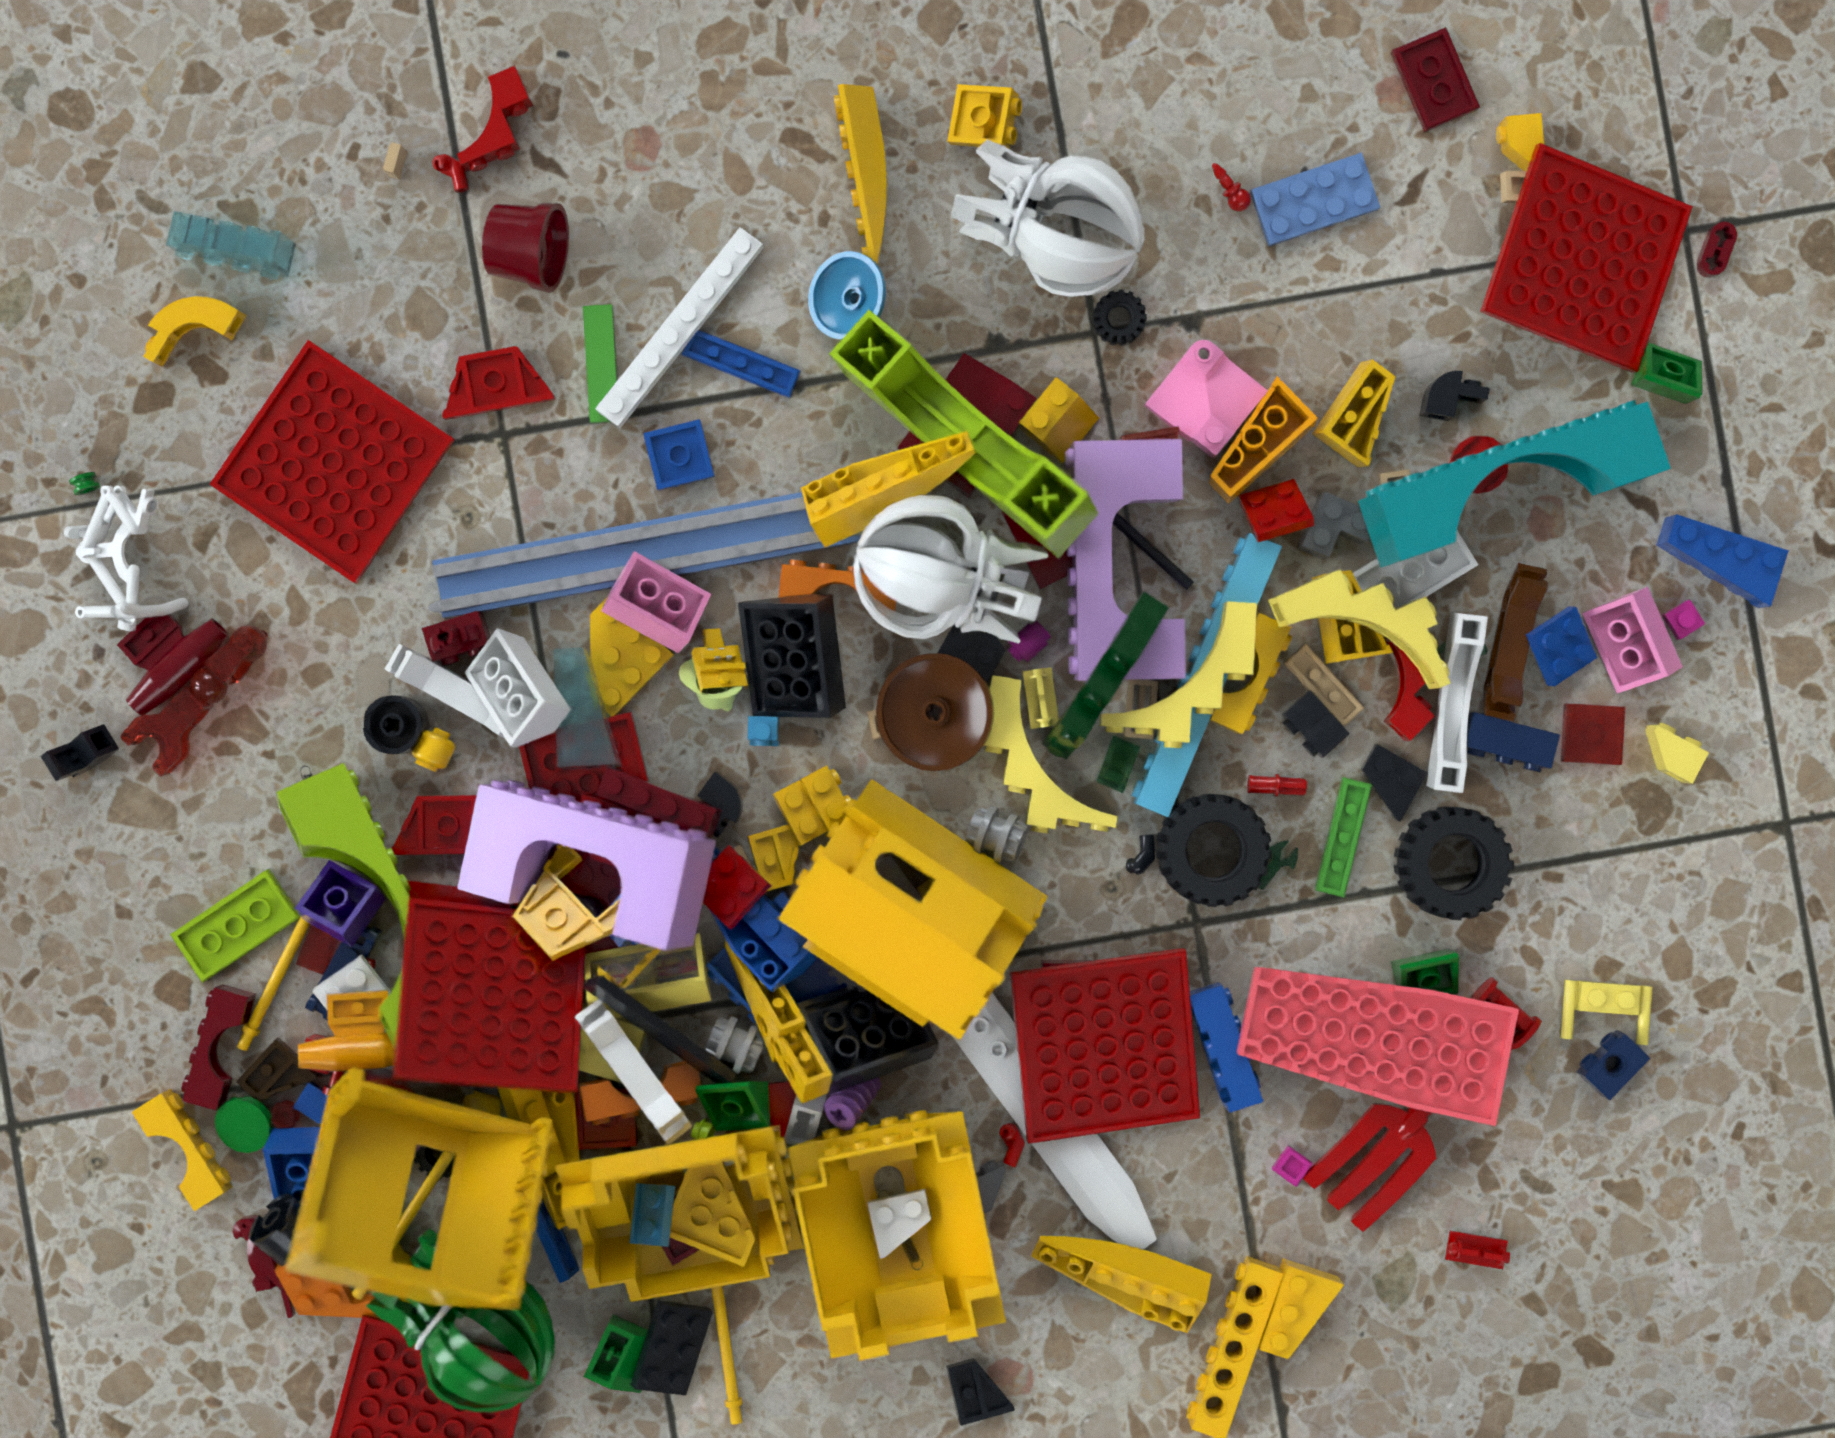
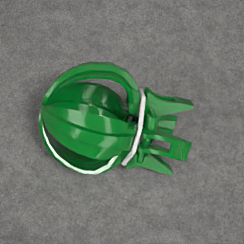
(453, 1364)

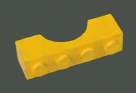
(1238, 706)
(167, 1118)

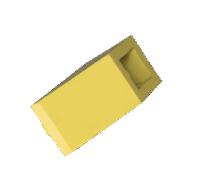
(1675, 755)

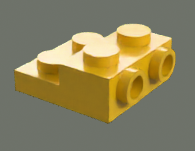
(984, 114)
(812, 804)

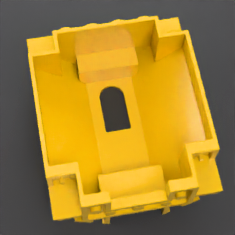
(922, 957)
(601, 1201)
(884, 1301)

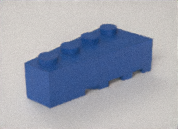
(1733, 560)
(1219, 1035)

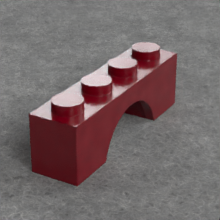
(658, 802)
(207, 1081)

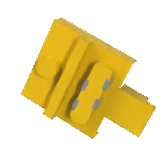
(718, 664)

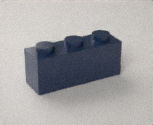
(1511, 742)

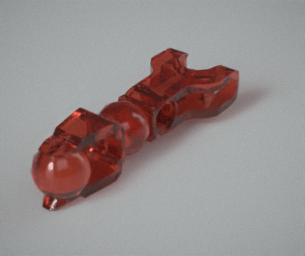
(192, 704)

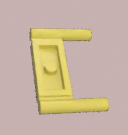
(1607, 998)

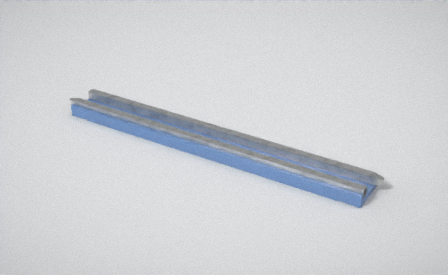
(597, 557)

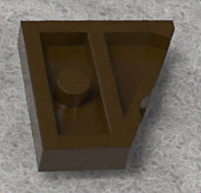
(275, 1072)

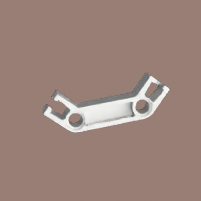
(440, 683)
(633, 1071)

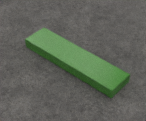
(600, 355)
(1343, 837)

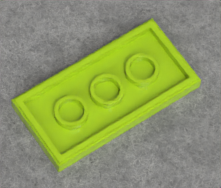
(235, 925)

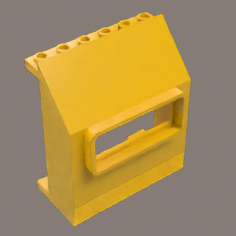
(362, 1181)

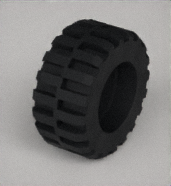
(1253, 855)
(1490, 873)

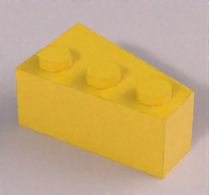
(1356, 413)
(1349, 640)
(1297, 1307)

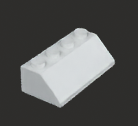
(516, 689)

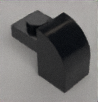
(1443, 394)
(81, 753)
(725, 796)

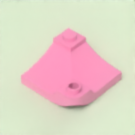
(1206, 397)

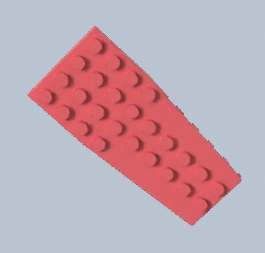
(1382, 1040)

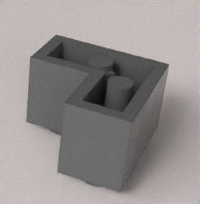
(1332, 518)

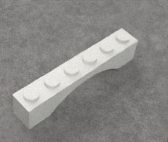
(1449, 740)

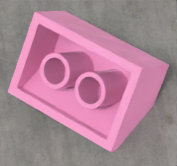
(656, 602)
(1632, 640)

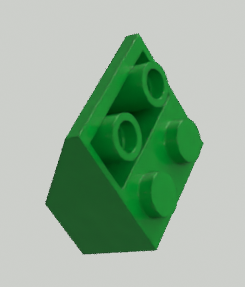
(617, 1355)

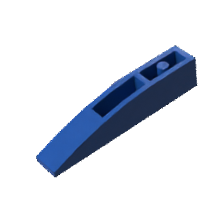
(767, 944)

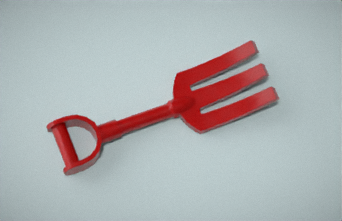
(1403, 1131)

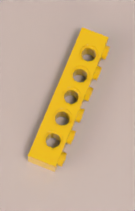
(1218, 1419)

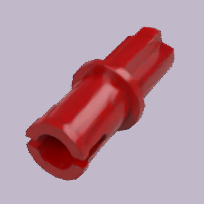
(1276, 785)

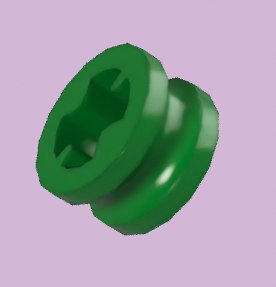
(84, 483)

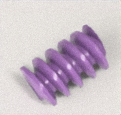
(849, 1104)

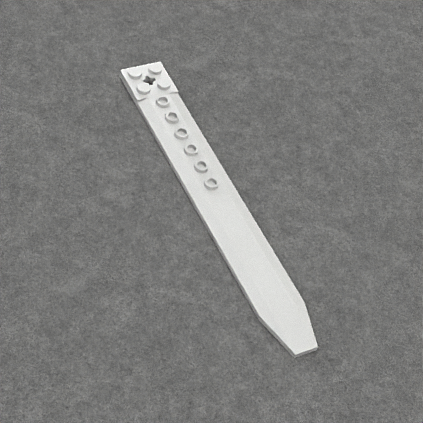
(1079, 1163)

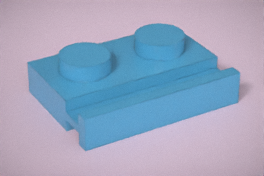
(652, 1214)

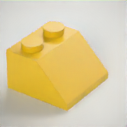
(1058, 419)

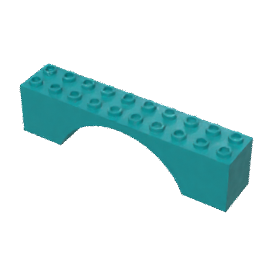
(1596, 451)

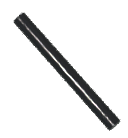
(1150, 550)

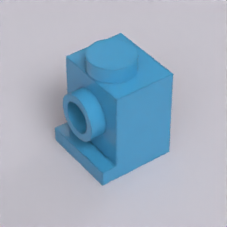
(763, 730)

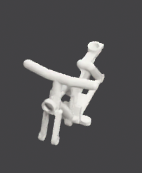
(92, 549)

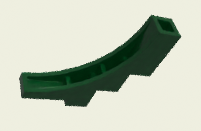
(1106, 676)

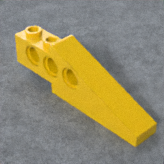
(784, 1034)

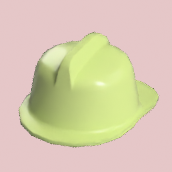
(710, 698)

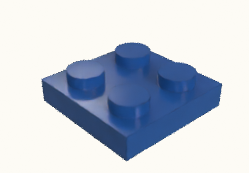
(679, 455)
(1561, 646)

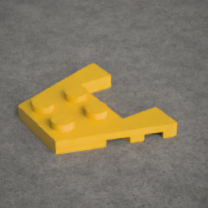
(556, 916)

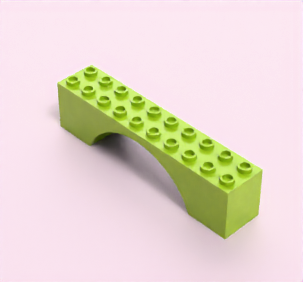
(1002, 469)
(336, 825)

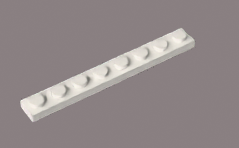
(679, 327)

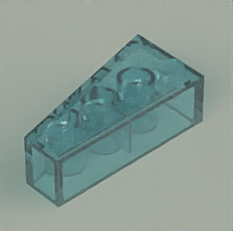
(230, 244)
(585, 733)

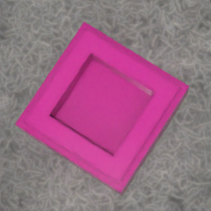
(1292, 1166)

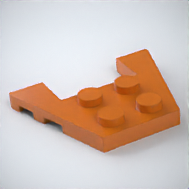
(322, 1297)

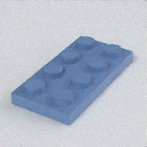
(1314, 199)

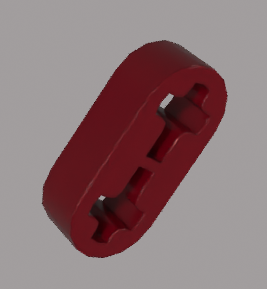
(1722, 251)

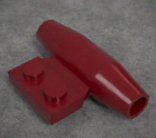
(168, 657)

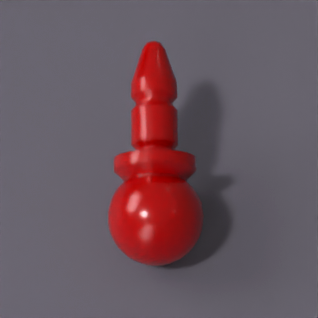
(1238, 198)

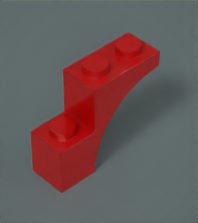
(498, 139)
(1408, 713)

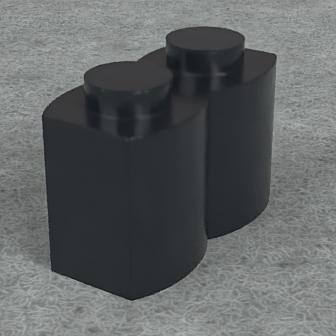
(1314, 724)

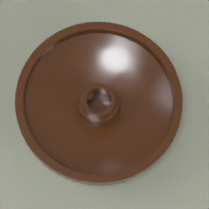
(935, 712)

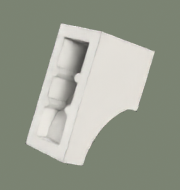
(804, 1120)

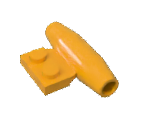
(357, 1037)

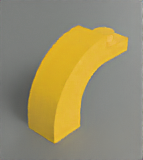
(185, 316)

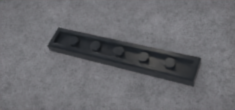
(659, 1030)

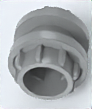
(996, 834)
(735, 1045)

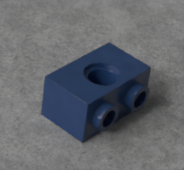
(1629, 1061)

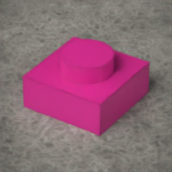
(1683, 619)

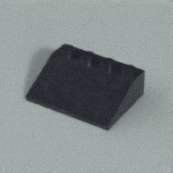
(792, 656)
(864, 1036)

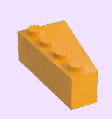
(1267, 435)

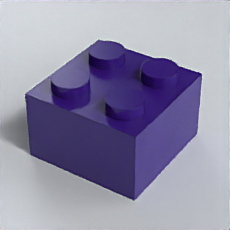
(340, 903)

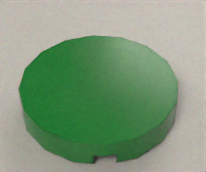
(243, 1124)

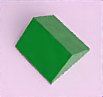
(1669, 374)
(1429, 971)
(736, 1105)

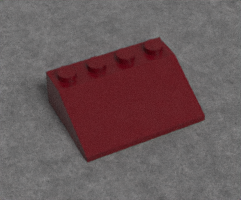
(989, 393)

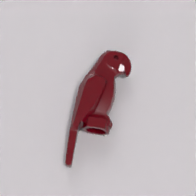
(261, 1264)

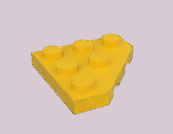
(622, 659)
(711, 1214)

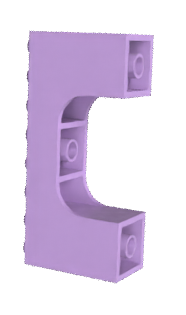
(1116, 476)
(658, 864)

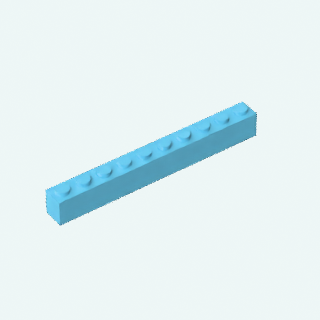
(1244, 583)

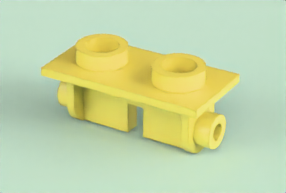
(1040, 697)

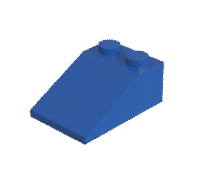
(289, 1159)

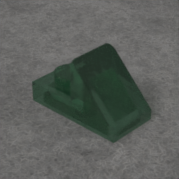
(1117, 764)

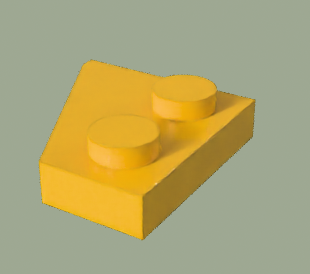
(775, 855)

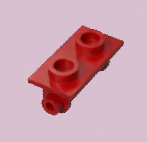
(1477, 1250)

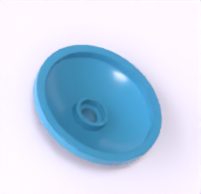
(836, 288)

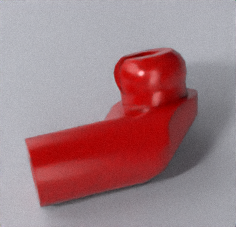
(453, 169)
(1014, 1143)

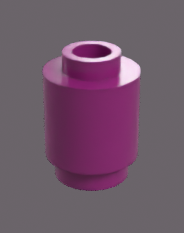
(1032, 640)

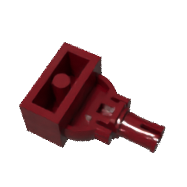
(456, 637)

